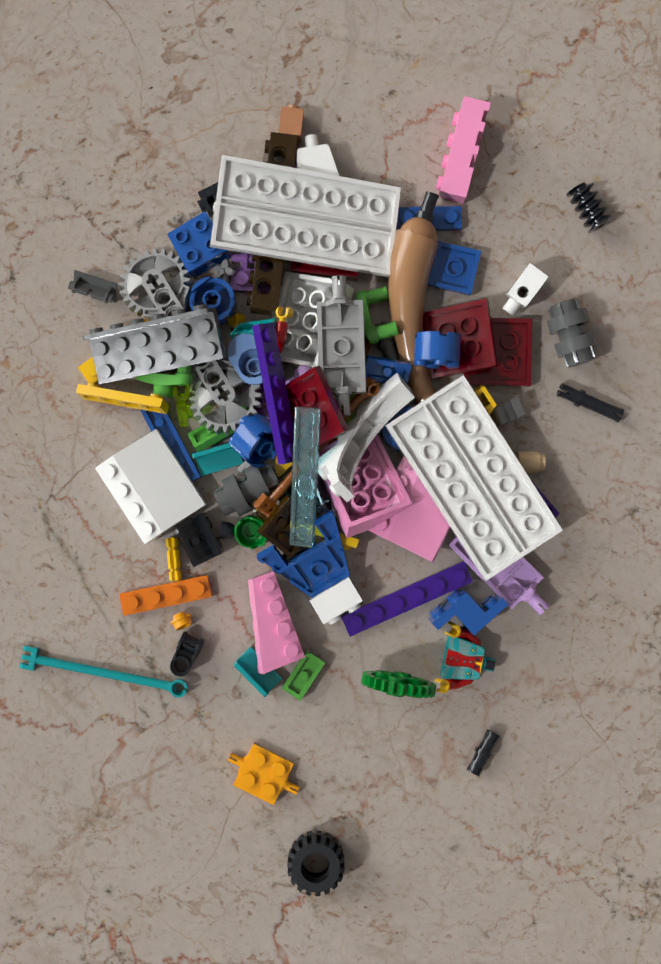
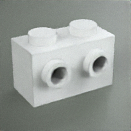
(336, 601)

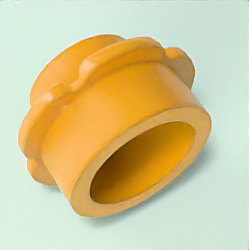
(181, 621)

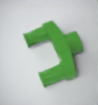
(372, 332)
(164, 382)

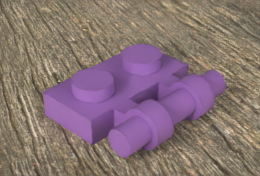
(240, 279)

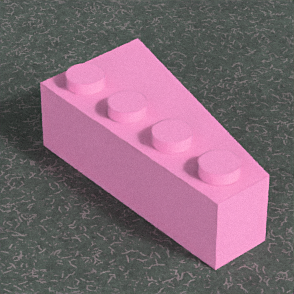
(463, 149)
(272, 625)

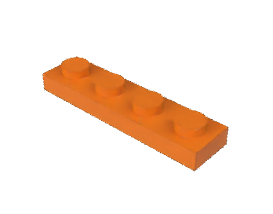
(165, 595)

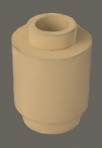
(531, 461)

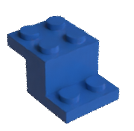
(467, 611)

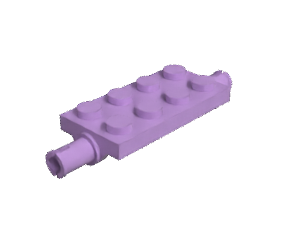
(513, 583)

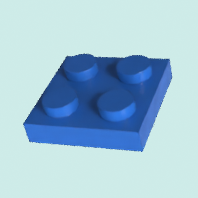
(454, 268)

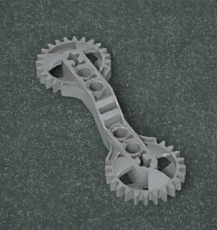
(148, 272)

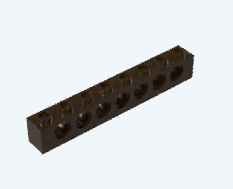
(266, 304)

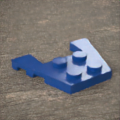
(316, 567)

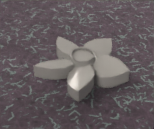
(225, 270)

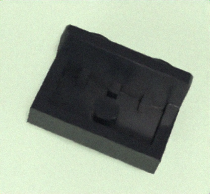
(198, 539)

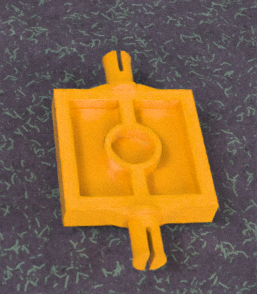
(263, 774)

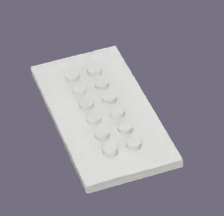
(305, 216)
(474, 478)

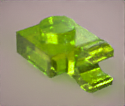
(183, 408)

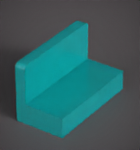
(217, 459)
(247, 666)

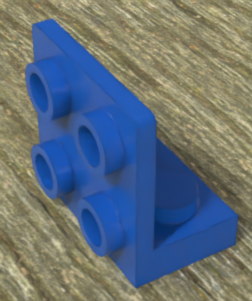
(193, 245)

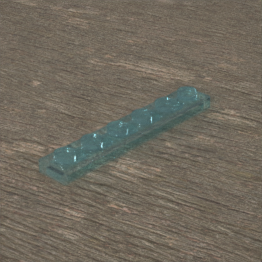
(304, 476)

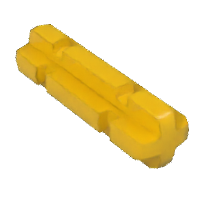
(173, 559)

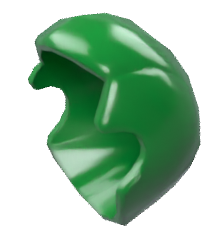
(247, 533)

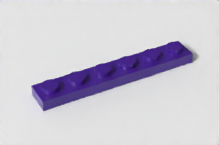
(275, 390)
(406, 598)

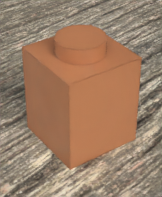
(292, 121)

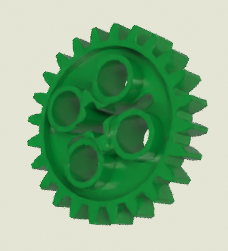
(398, 684)

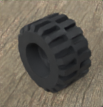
(316, 881)

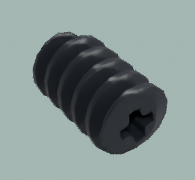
(589, 206)

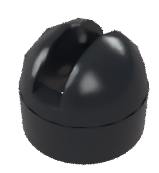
(226, 530)

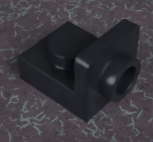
(207, 196)

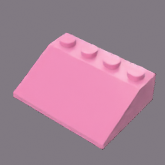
(376, 491)
(421, 525)

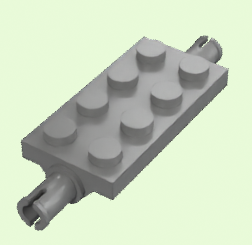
(342, 344)

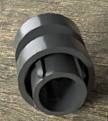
(569, 322)
(239, 494)

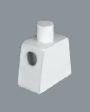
(316, 157)
(531, 282)

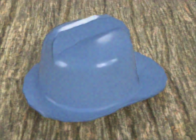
(244, 358)

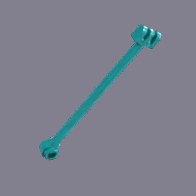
(35, 659)

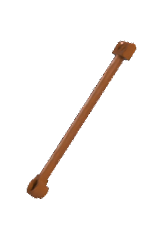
(268, 504)

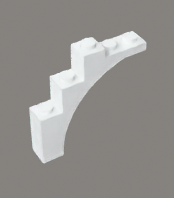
(372, 414)

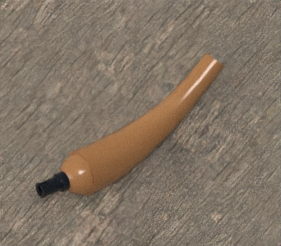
(407, 286)

